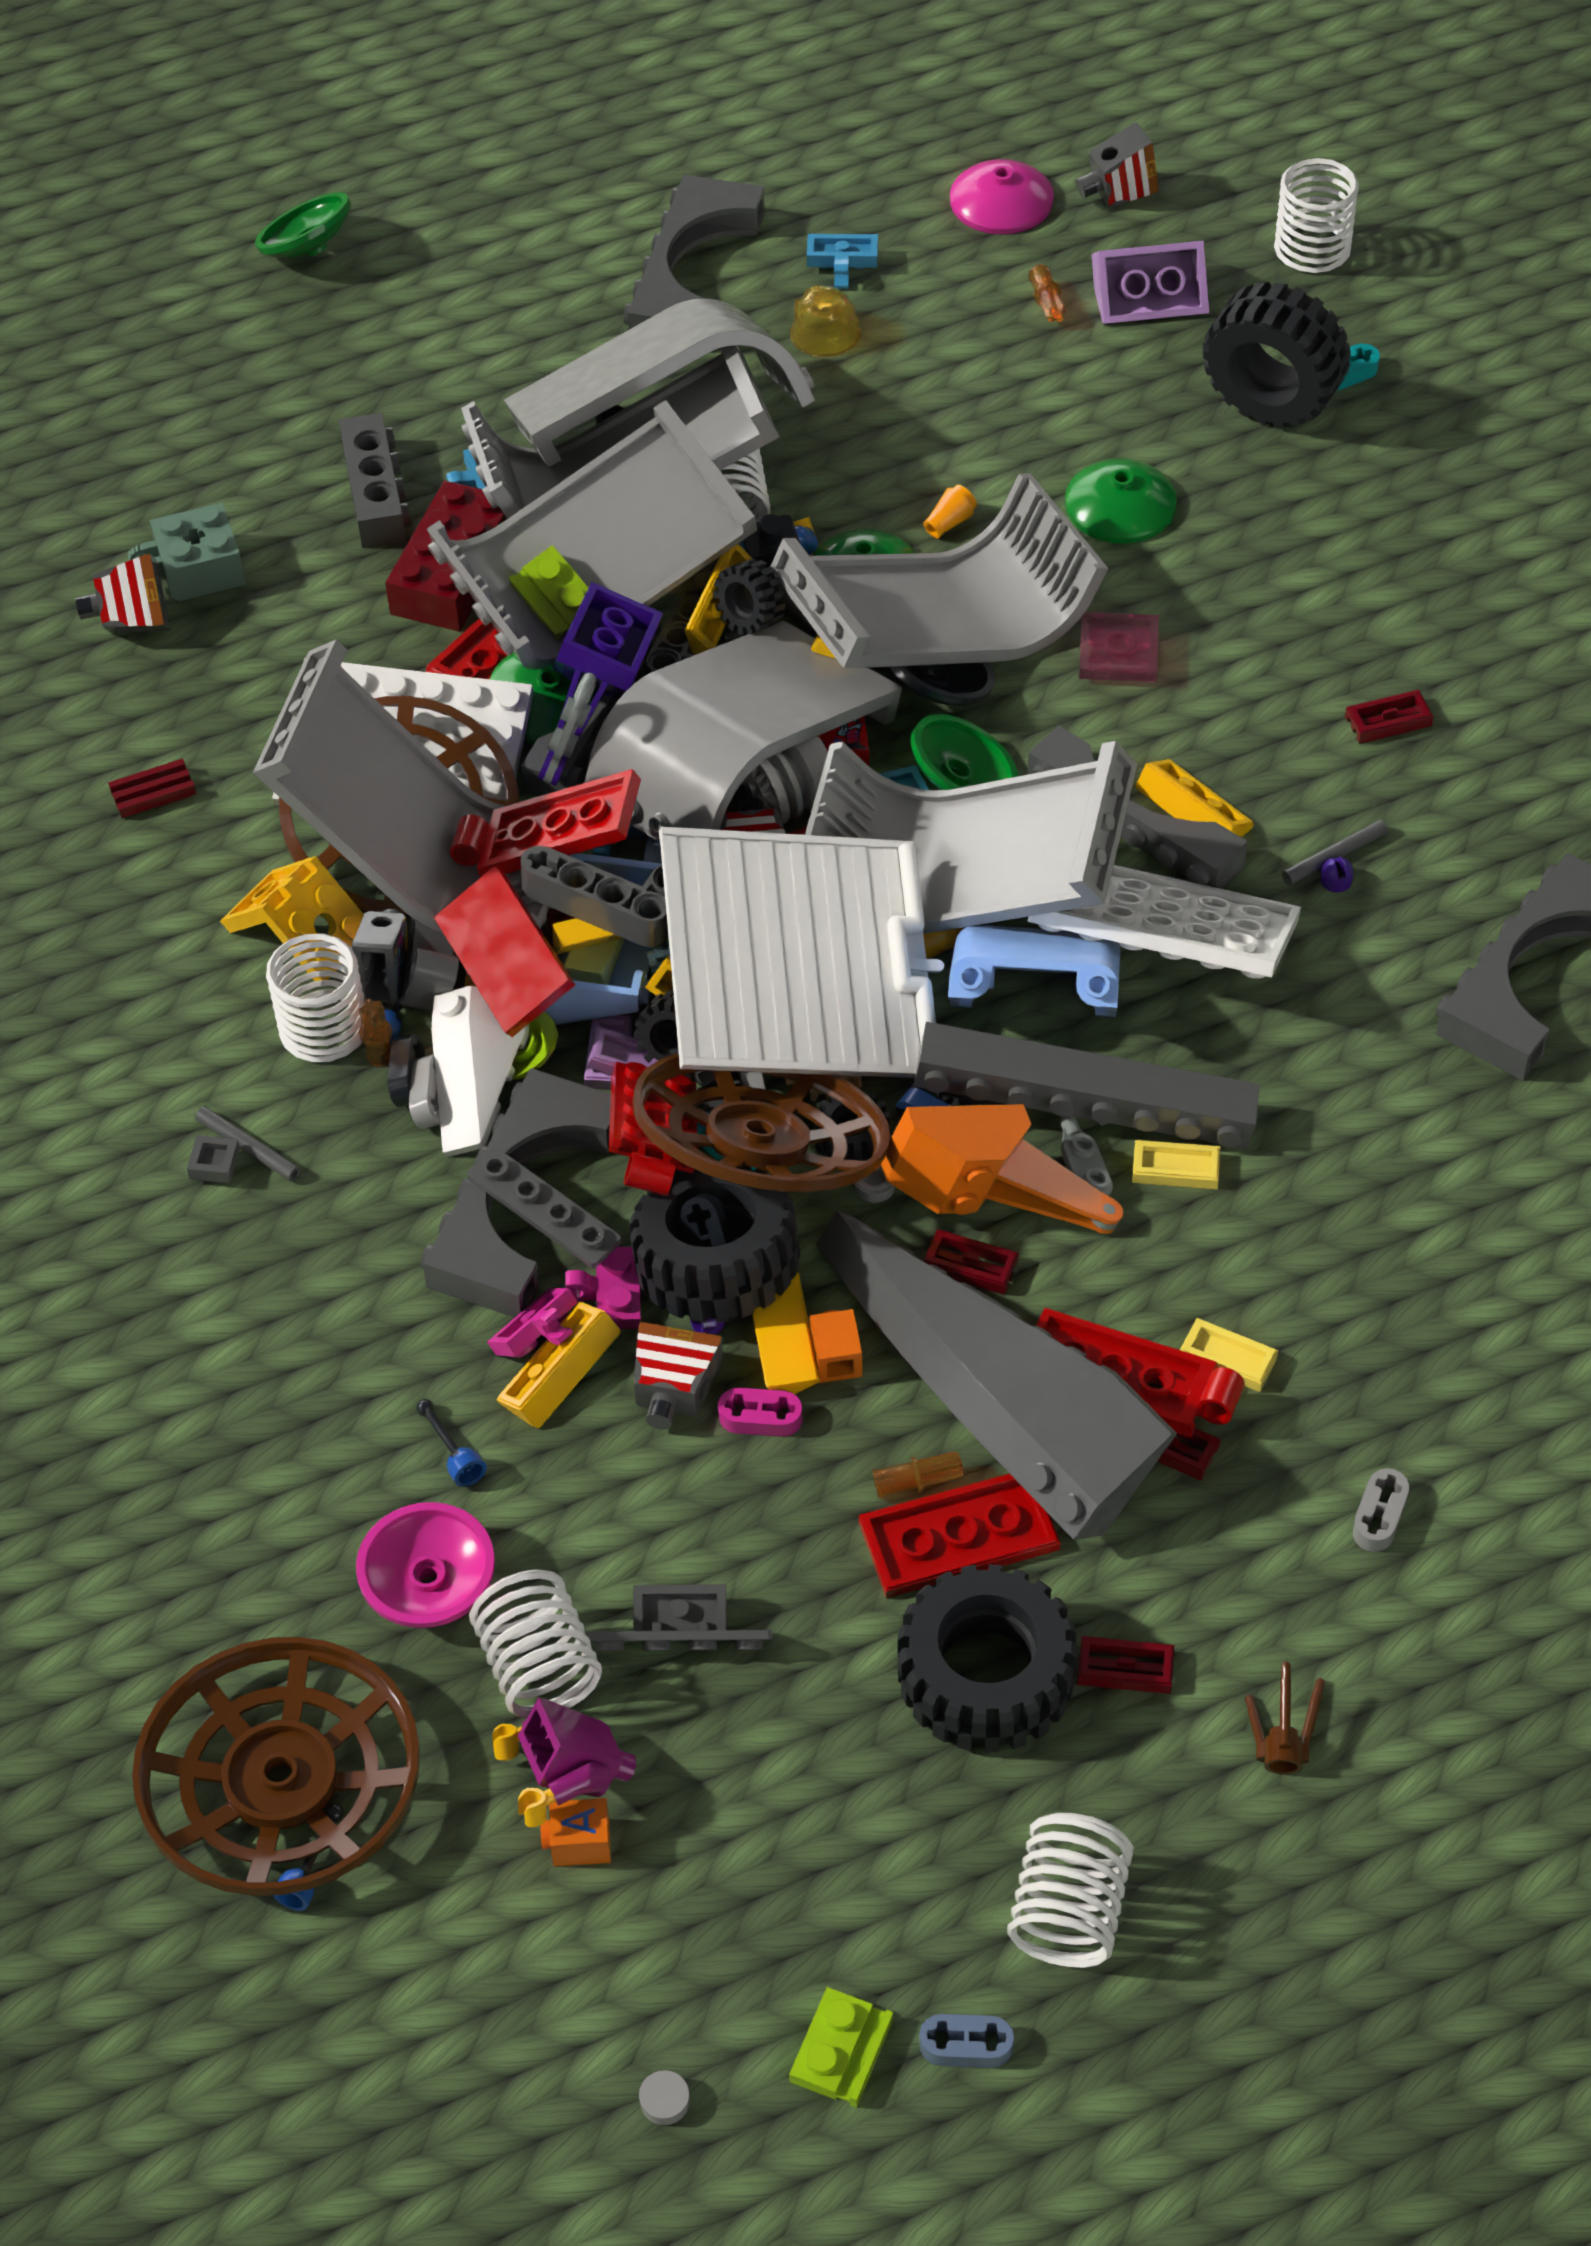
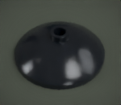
(948, 683)

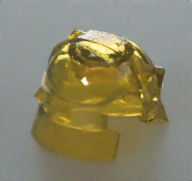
(824, 322)

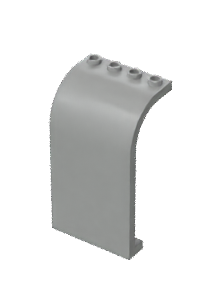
(640, 360)
(714, 402)
(625, 521)
(973, 604)
(723, 712)
(373, 789)
(993, 845)

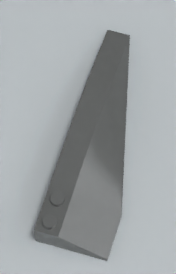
(1036, 1405)

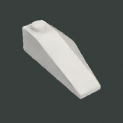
(470, 1067)

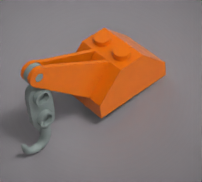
(978, 1152)

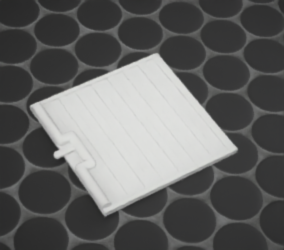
(796, 952)

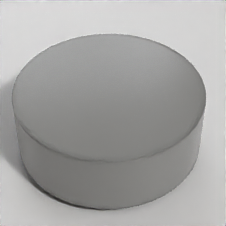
(874, 1187)
(664, 2097)

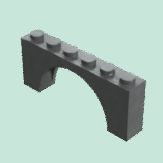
(697, 213)
(1483, 1010)
(468, 1255)

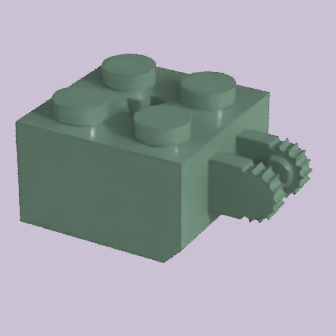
(194, 552)

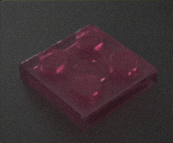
(1119, 647)

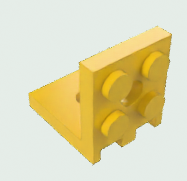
(290, 903)

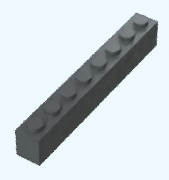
(1087, 1085)

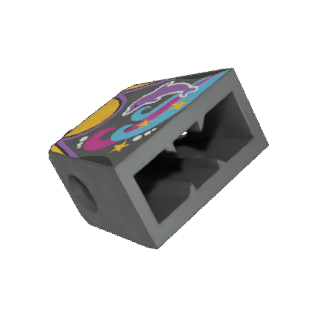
(379, 940)

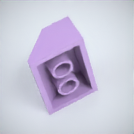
(1151, 282)

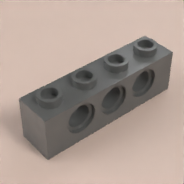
(373, 481)

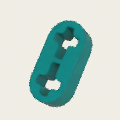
(1363, 364)

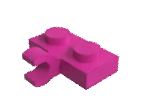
(613, 1287)
(537, 1319)

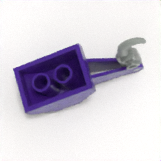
(602, 653)

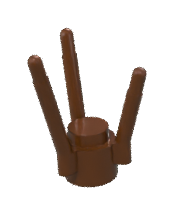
(1283, 1748)

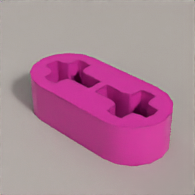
(760, 1412)

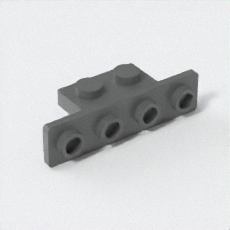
(544, 1207)
(679, 1614)

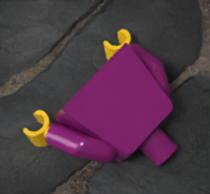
(567, 1755)

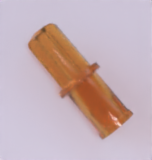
(1047, 293)
(375, 1032)
(917, 1473)

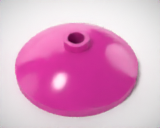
(1001, 196)
(420, 1544)

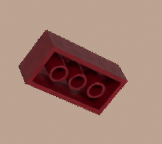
(418, 583)

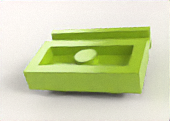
(550, 590)
(841, 2047)

